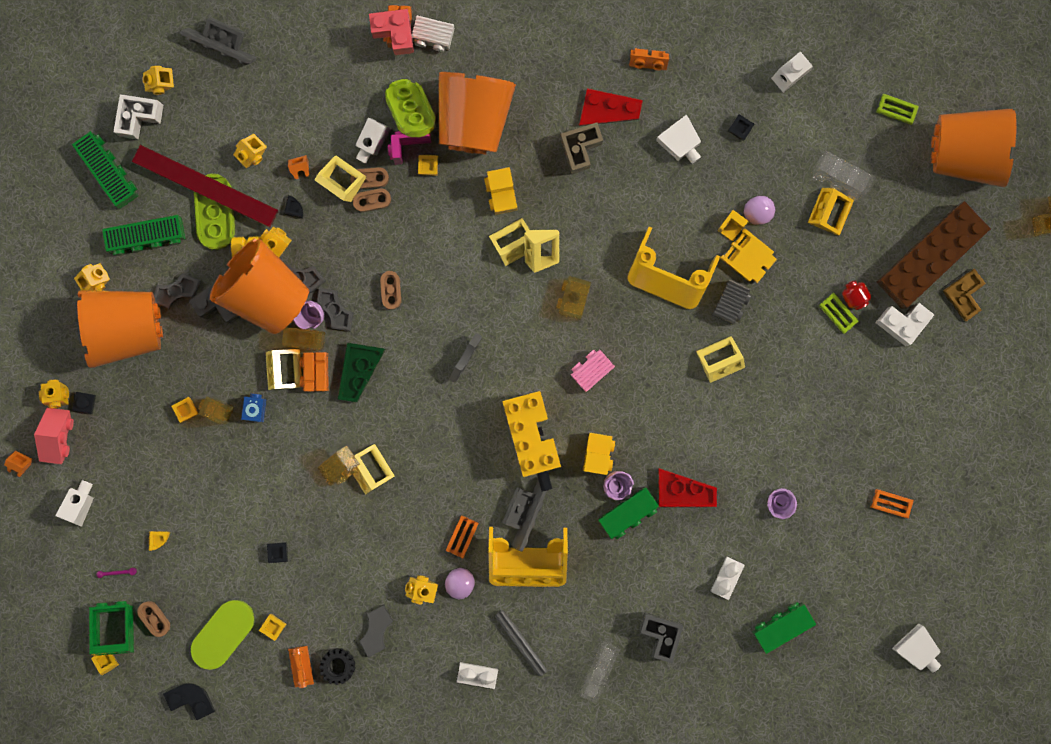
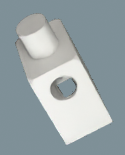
(792, 71)
(377, 133)
(681, 140)
(74, 511)
(919, 649)

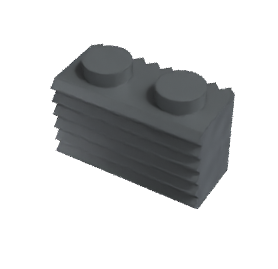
(731, 302)

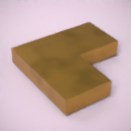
(960, 294)

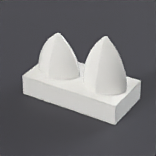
(727, 578)
(477, 675)

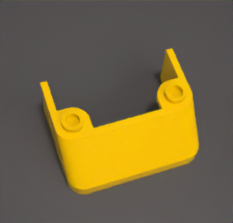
(667, 285)
(530, 567)

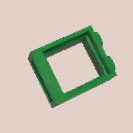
(94, 629)

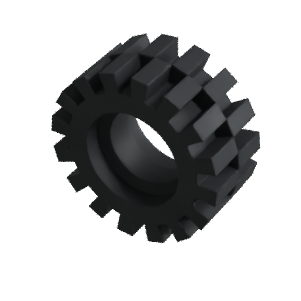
(329, 674)

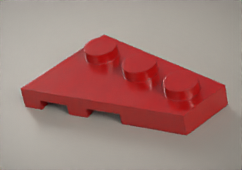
(608, 107)
(684, 492)

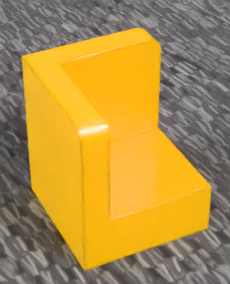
(732, 225)

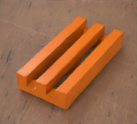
(876, 499)
(468, 522)

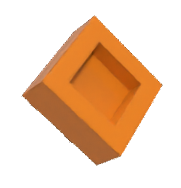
(298, 164)
(18, 463)

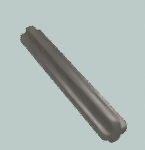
(521, 643)

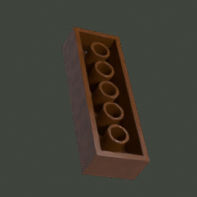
(933, 255)

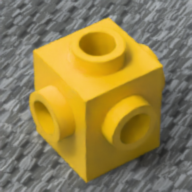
(158, 80)
(250, 151)
(276, 240)
(92, 278)
(59, 396)
(421, 589)

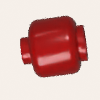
(856, 295)

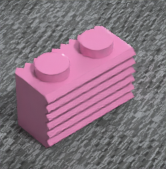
(592, 370)

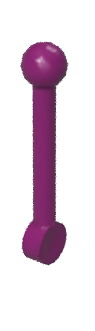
(132, 571)

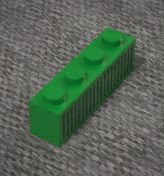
(105, 170)
(144, 234)

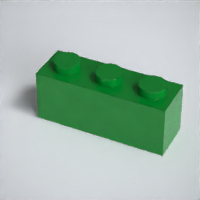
(629, 513)
(783, 627)

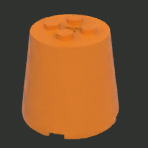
(472, 111)
(975, 146)
(260, 288)
(118, 325)

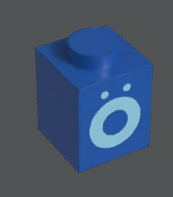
(254, 408)

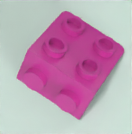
(399, 139)

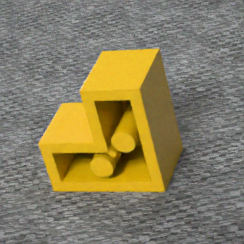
(502, 191)
(598, 454)

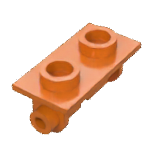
(640, 59)
(301, 666)

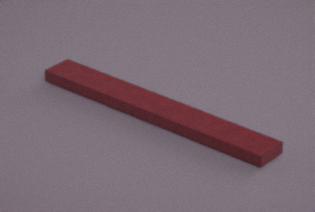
(205, 186)

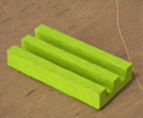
(895, 116)
(833, 318)

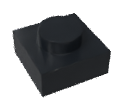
(741, 127)
(84, 402)
(277, 552)

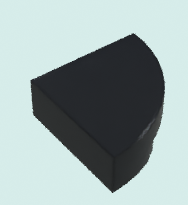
(293, 207)

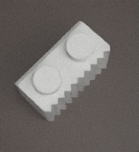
(432, 33)

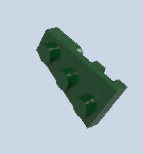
(357, 370)

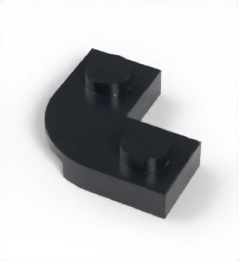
(192, 694)

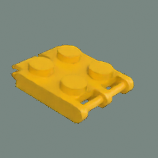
(749, 257)

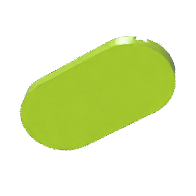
(410, 108)
(214, 220)
(222, 634)

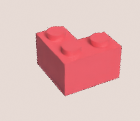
(394, 25)
(52, 435)

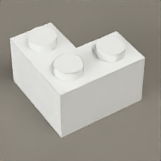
(132, 112)
(905, 327)

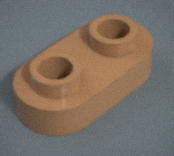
(371, 174)
(372, 200)
(392, 290)
(151, 620)

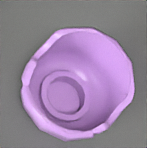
(759, 210)
(310, 316)
(612, 488)
(786, 499)
(459, 583)

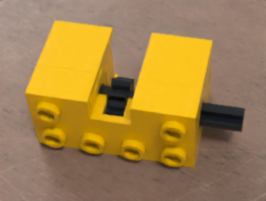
(533, 454)

